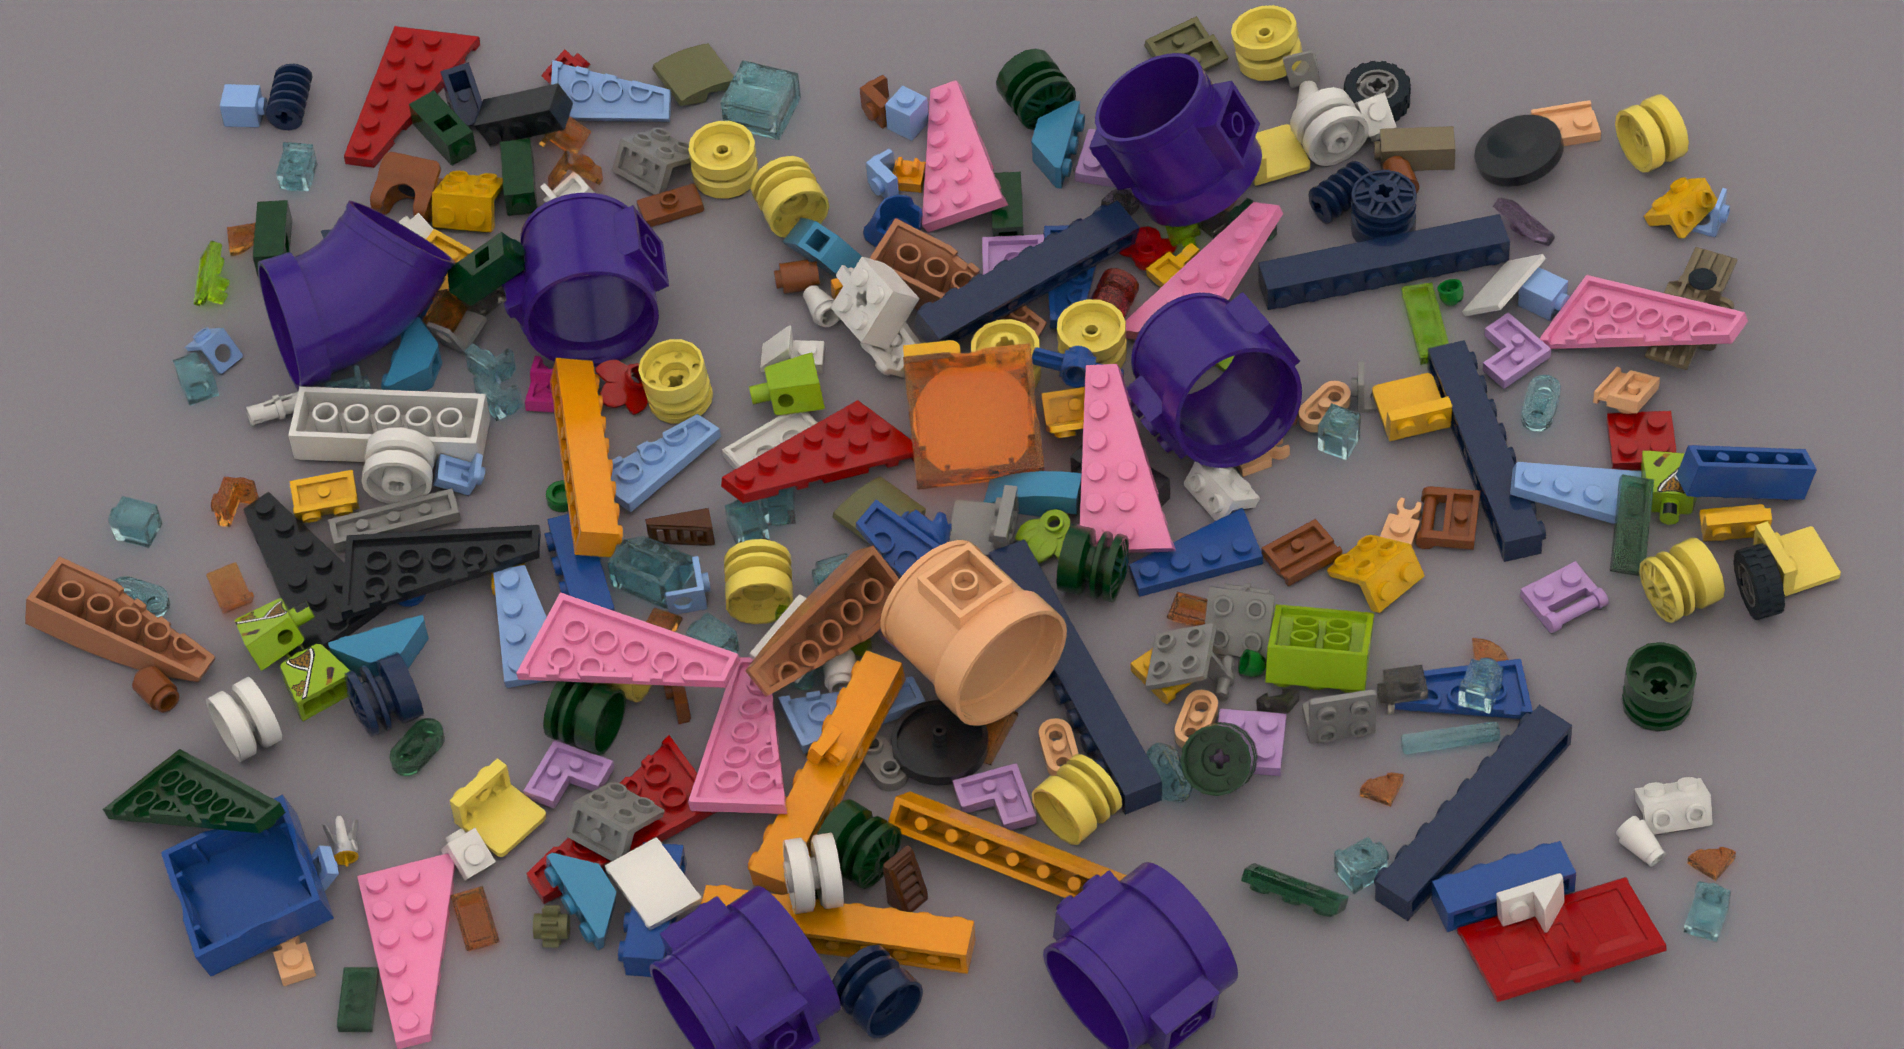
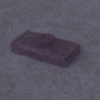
(1523, 222)

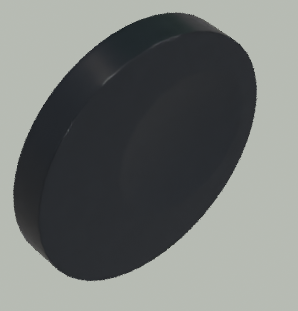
(1519, 150)
(937, 745)

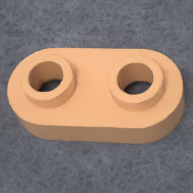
(1320, 401)
(1192, 720)
(1058, 751)

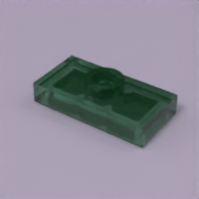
(358, 999)

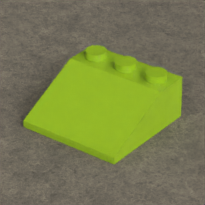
(1319, 648)

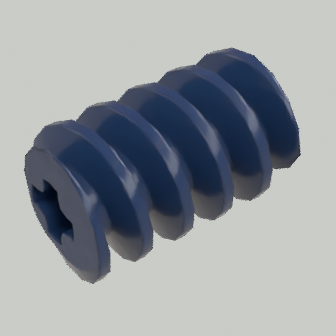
(289, 96)
(1334, 194)

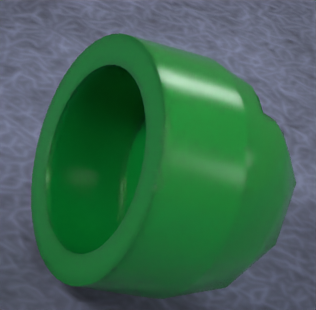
(1451, 292)
(1251, 663)

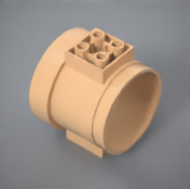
(973, 632)

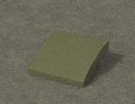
(1188, 39)
(693, 74)
(877, 489)

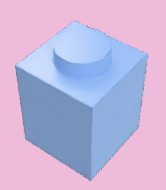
(242, 105)
(907, 113)
(1543, 294)

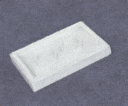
(766, 438)

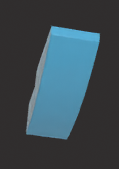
(1040, 491)

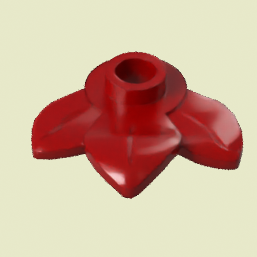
(1148, 247)
(620, 387)

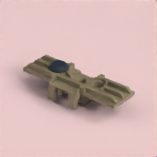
(1703, 282)

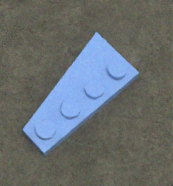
(609, 97)
(661, 460)
(1570, 488)
(518, 619)
(808, 713)

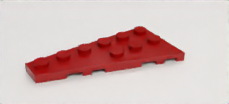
(405, 74)
(827, 451)
(665, 780)

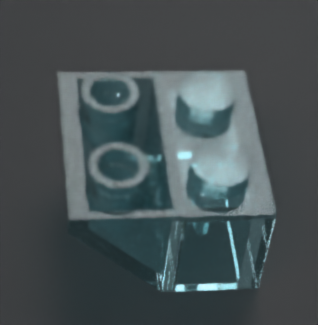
(649, 569)

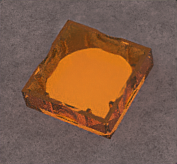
(973, 415)

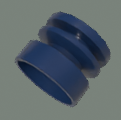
(1382, 205)
(381, 695)
(877, 991)

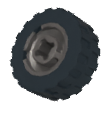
(1377, 78)
(1759, 581)

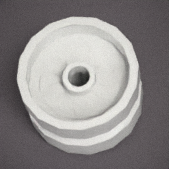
(1329, 126)
(398, 465)
(244, 719)
(808, 873)

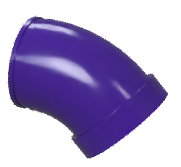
(349, 293)

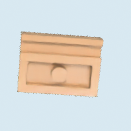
(1574, 120)
(1626, 391)

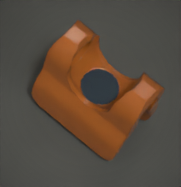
(405, 177)

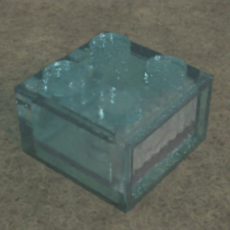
(761, 99)

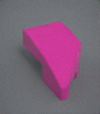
(539, 392)

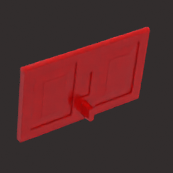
(1590, 934)

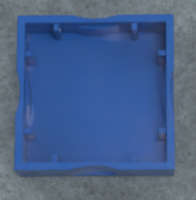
(246, 890)

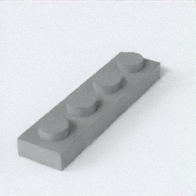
(401, 516)

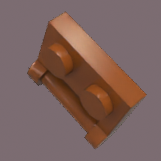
(1459, 518)

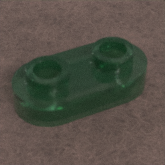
(415, 749)

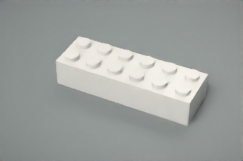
(339, 421)

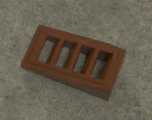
(682, 528)
(904, 881)

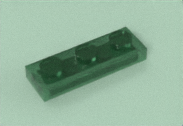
(1631, 524)
(1294, 890)

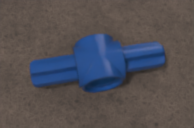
(1070, 364)

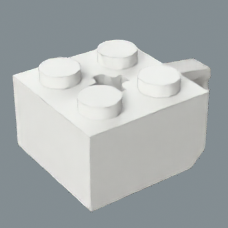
(873, 302)

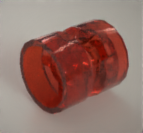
(1117, 288)

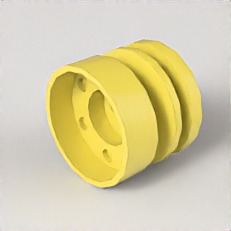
(788, 192)
(675, 380)
(757, 580)
(1682, 580)
(1076, 799)

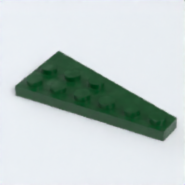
(195, 795)

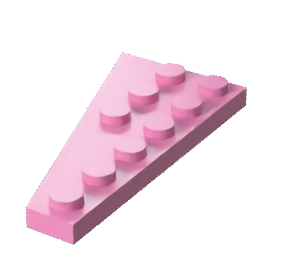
(957, 165)
(1116, 473)

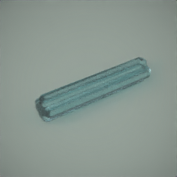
(1450, 737)

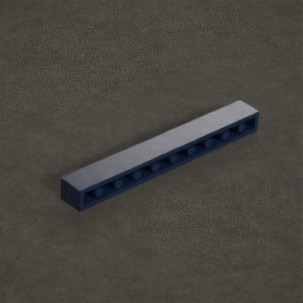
(1086, 695)

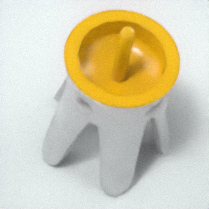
(343, 846)

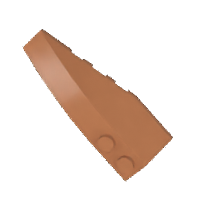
(934, 268)
(828, 623)
(110, 624)

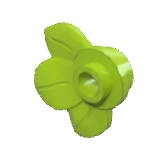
(1042, 538)

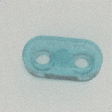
(1538, 405)
(147, 593)
(1174, 784)

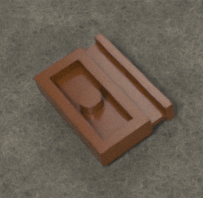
(1301, 552)

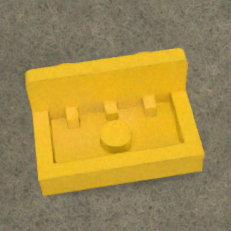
(1682, 205)
(324, 496)
(1732, 522)

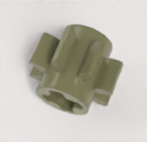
(551, 926)

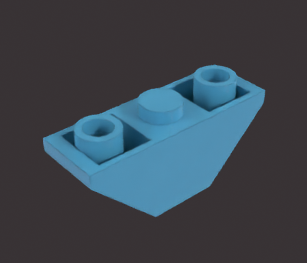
(1056, 141)
(822, 246)
(415, 362)
(366, 648)
(585, 893)

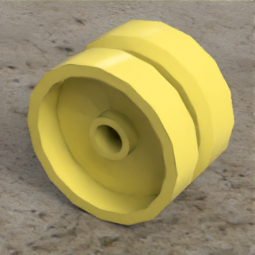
(1263, 39)
(1651, 133)
(723, 159)
(1096, 327)
(1007, 333)

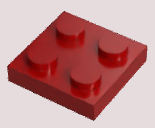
(1638, 432)

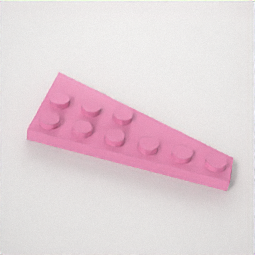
(1218, 265)
(1629, 316)
(605, 646)
(742, 754)
(409, 932)

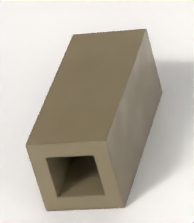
(1422, 146)

